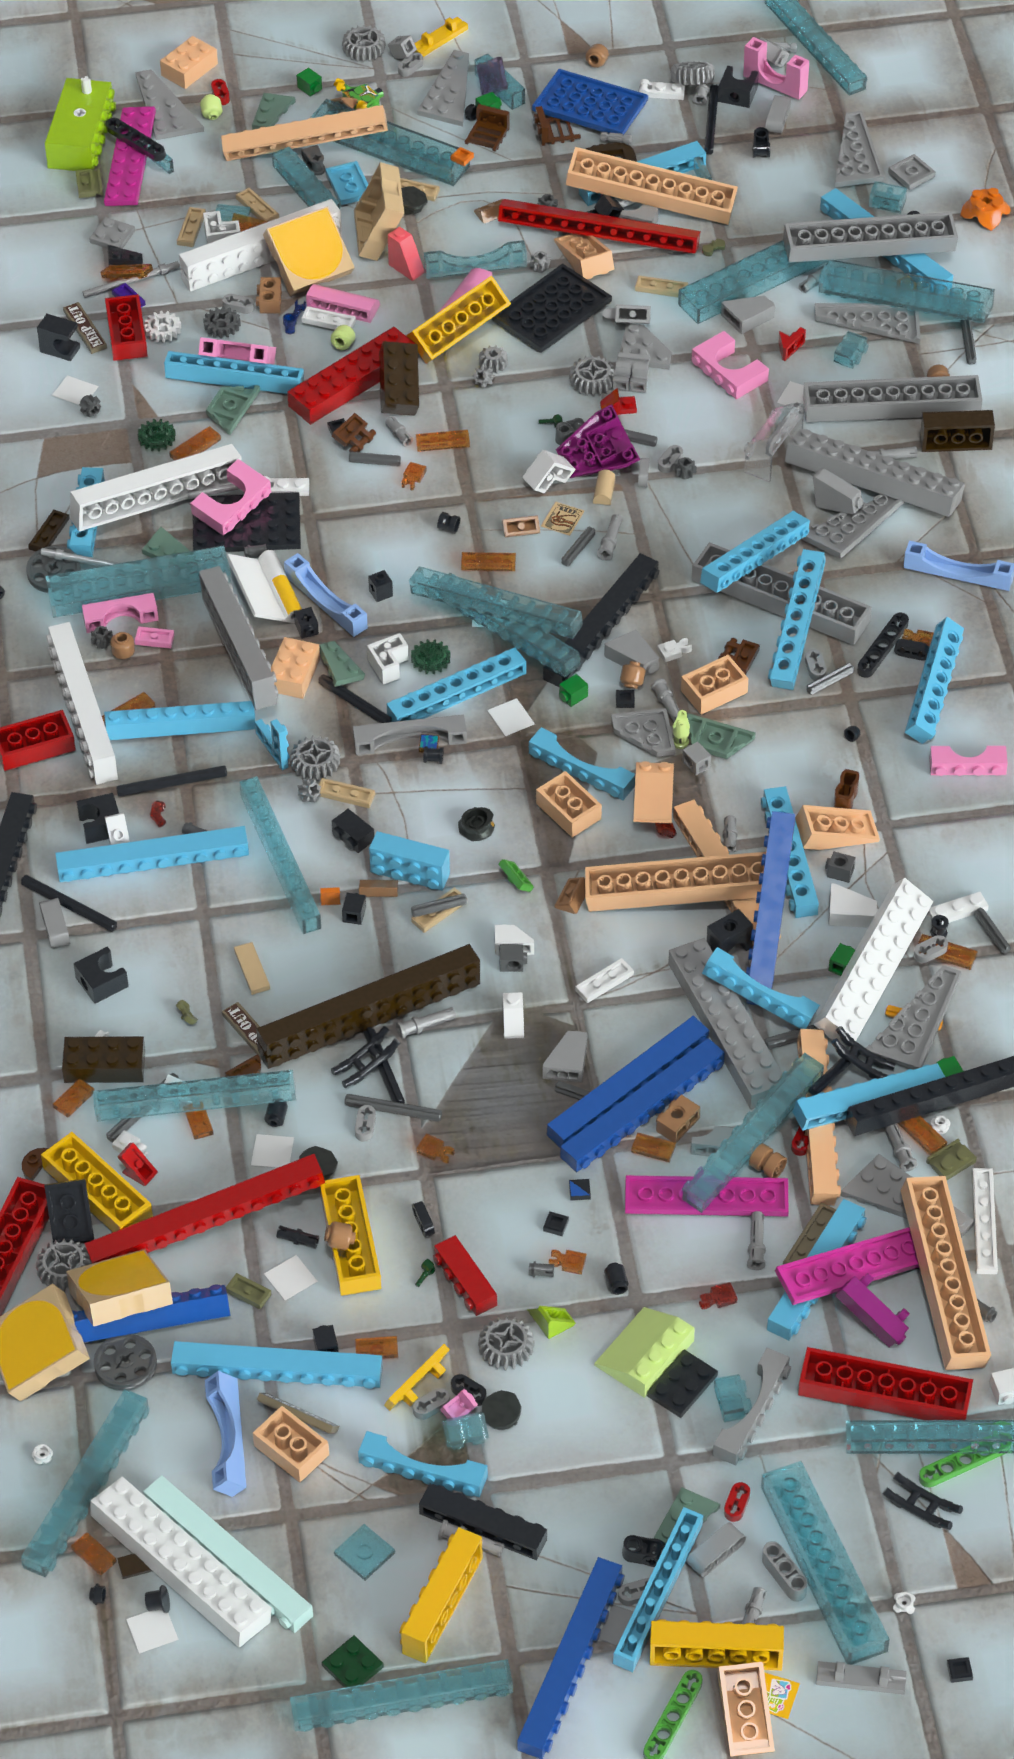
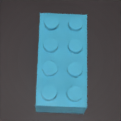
(409, 861)

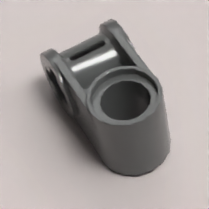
(314, 159)
(566, 429)

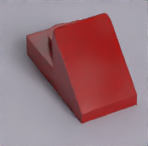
(790, 344)
(621, 405)
(136, 1165)

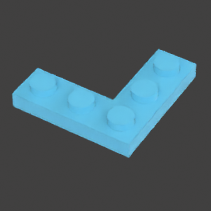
(274, 740)

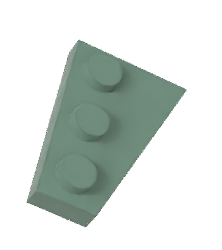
(270, 109)
(163, 544)
(340, 665)
(688, 1500)

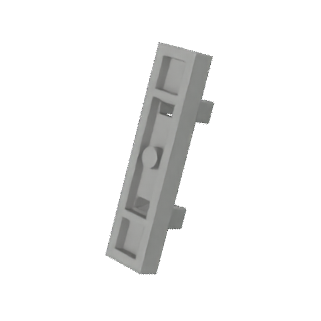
(861, 1677)

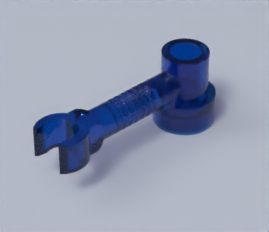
(290, 319)

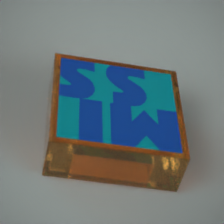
(431, 741)

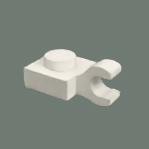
(126, 1138)

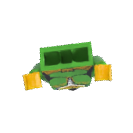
(366, 96)

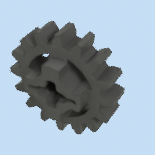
(220, 322)

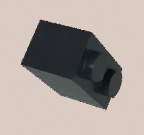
(352, 830)

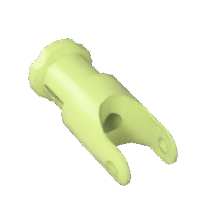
(681, 730)

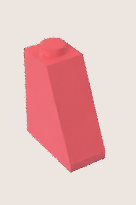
(404, 254)

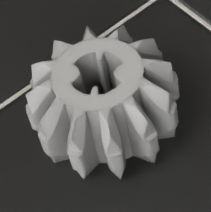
(493, 358)

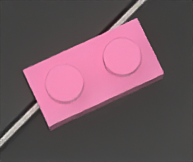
(154, 637)

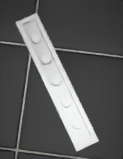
(984, 1221)

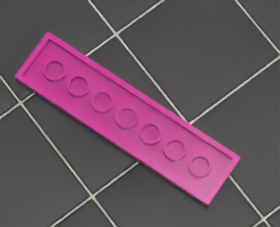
(128, 163)
(737, 1198)
(830, 1270)

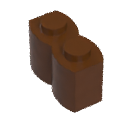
(846, 789)

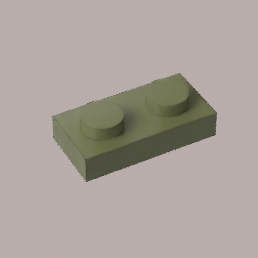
(248, 1291)

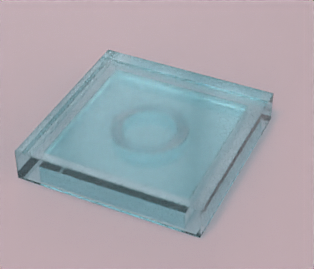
(364, 1552)

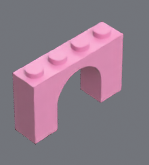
(792, 84)
(237, 351)
(735, 381)
(225, 516)

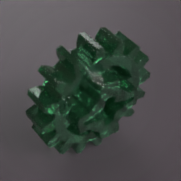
(156, 435)
(430, 656)

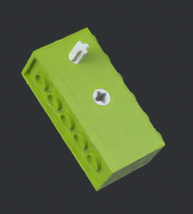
(79, 124)

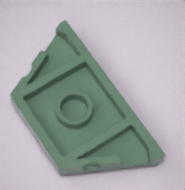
(231, 405)
(718, 738)

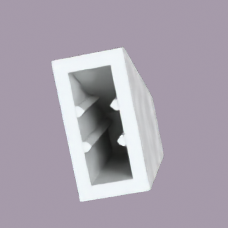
(850, 908)

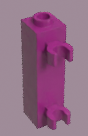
(872, 1311)

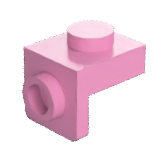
(459, 1405)

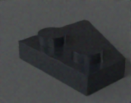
(121, 256)

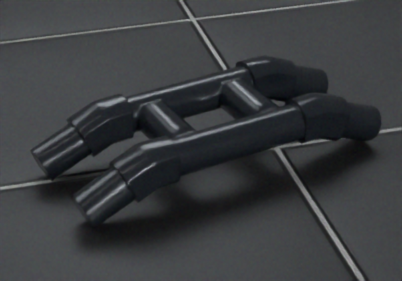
(850, 1055)
(355, 1058)
(916, 1491)

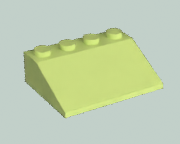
(646, 1349)

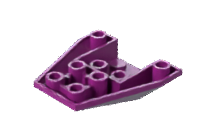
(599, 445)

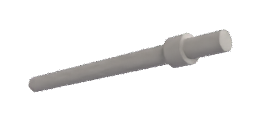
(161, 269)
(60, 554)

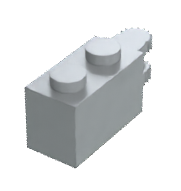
(629, 314)

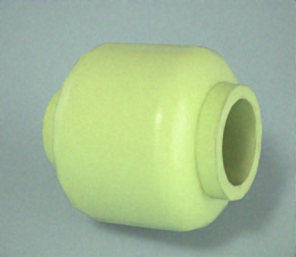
(211, 107)
(343, 337)

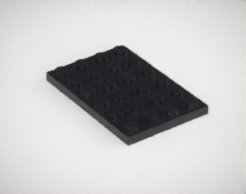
(552, 308)
(270, 523)

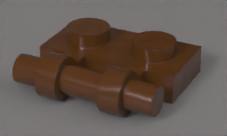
(350, 429)
(744, 653)

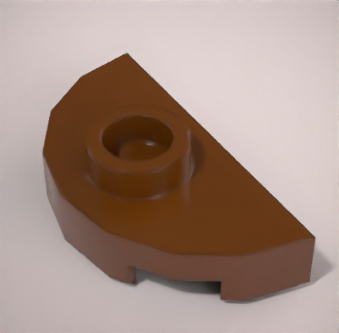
(249, 1066)
(32, 1163)

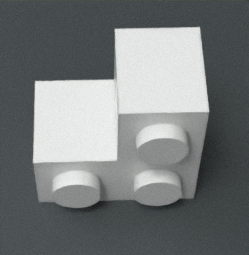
(216, 229)
(546, 469)
(386, 655)

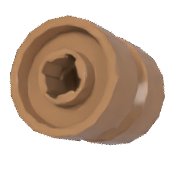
(766, 1160)

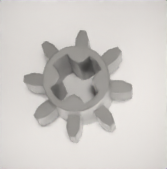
(540, 261)
(483, 376)
(309, 790)

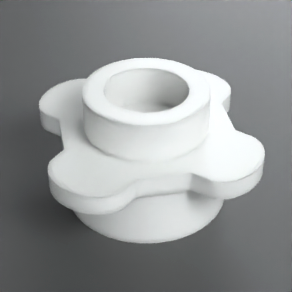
(904, 1597)

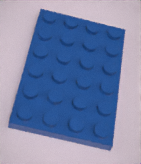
(590, 102)

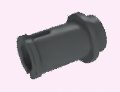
(252, 551)
(189, 828)
(539, 1269)
(989, 1314)

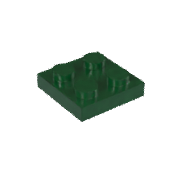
(352, 1663)

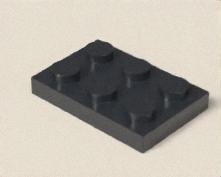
(69, 1211)
(682, 1383)

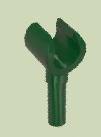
(556, 419)
(429, 1269)

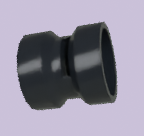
(448, 522)

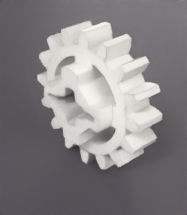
(162, 326)

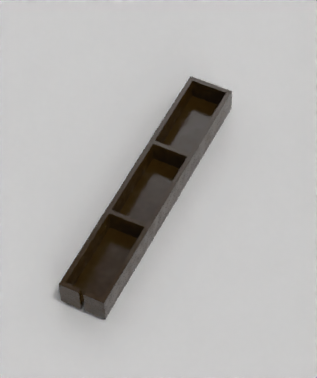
(368, 1006)

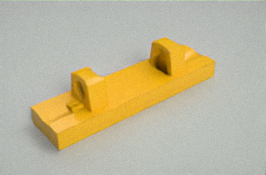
(440, 36)
(431, 1365)

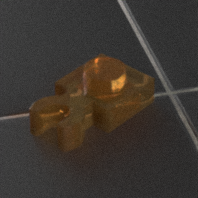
(412, 474)
(920, 636)
(433, 1147)
(570, 1261)

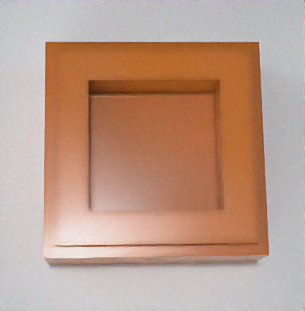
(462, 156)
(330, 896)

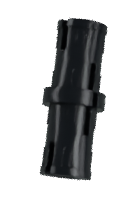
(297, 1236)

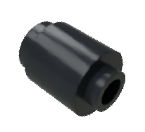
(276, 1113)
(616, 1278)

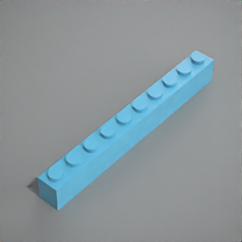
(842, 207)
(152, 854)
(277, 1364)

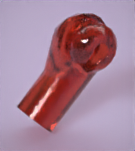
(155, 814)

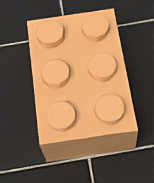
(188, 62)
(295, 666)
(714, 684)
(568, 804)
(291, 1444)

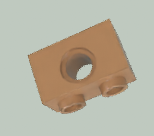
(677, 1118)

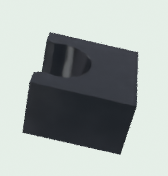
(737, 91)
(55, 336)
(97, 809)
(729, 932)
(95, 981)

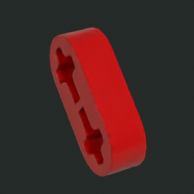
(223, 91)
(798, 1138)
(740, 1503)

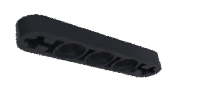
(132, 133)
(882, 652)

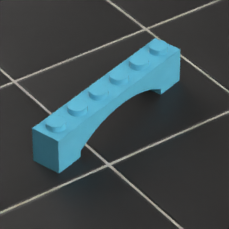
(613, 781)
(724, 970)
(464, 1478)

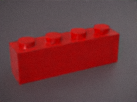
(465, 1275)

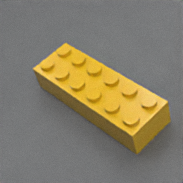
(459, 319)
(109, 1194)
(358, 1265)
(441, 1595)
(715, 1644)

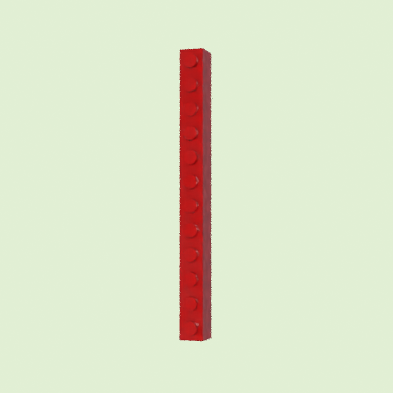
(599, 226)
(210, 1210)

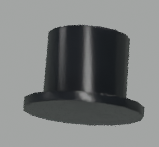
(158, 1600)

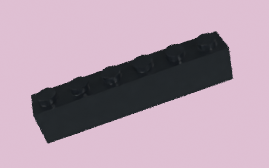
(483, 1520)

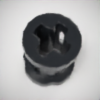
(433, 755)
(937, 925)

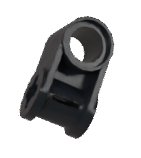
(761, 142)
(644, 1550)

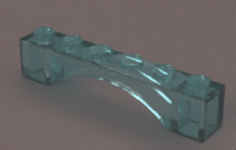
(508, 256)

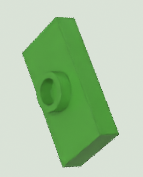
(515, 875)

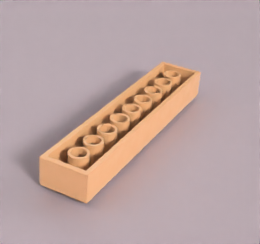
(651, 185)
(673, 881)
(945, 1273)

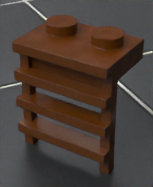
(489, 127)
(545, 131)

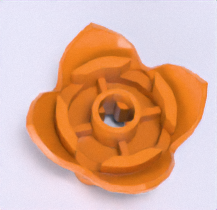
(986, 206)

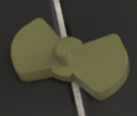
(717, 244)
(184, 1007)

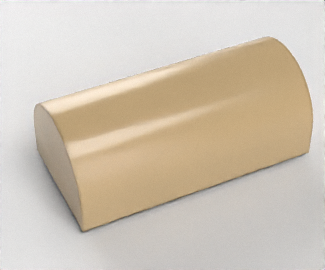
(604, 487)

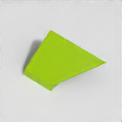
(552, 1320)

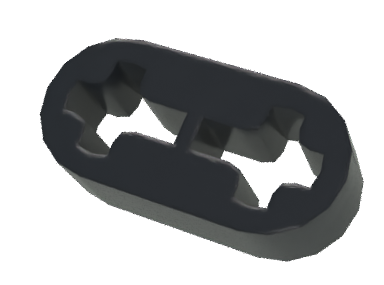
(911, 649)
(423, 1219)
(470, 1386)

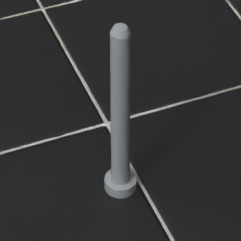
(214, 490)

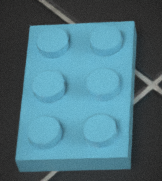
(347, 182)

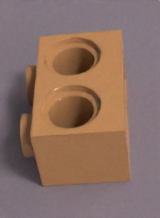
(269, 294)

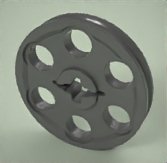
(47, 565)
(126, 1369)

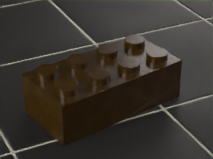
(399, 378)
(957, 431)
(104, 1059)

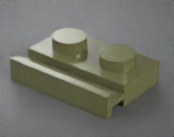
(89, 183)
(951, 1159)

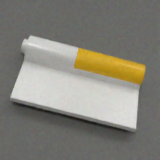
(265, 586)

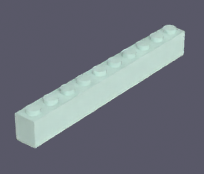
(285, 1602)

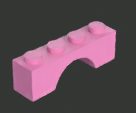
(140, 607)
(946, 762)

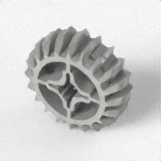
(363, 43)
(692, 73)
(582, 378)
(326, 760)
(66, 1257)
(501, 1334)

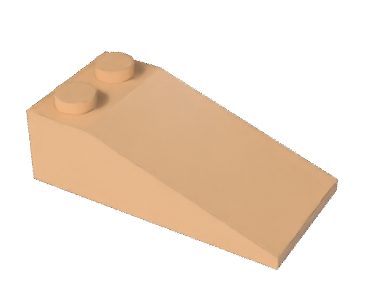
(586, 254)
(653, 792)
(835, 827)
(745, 1708)

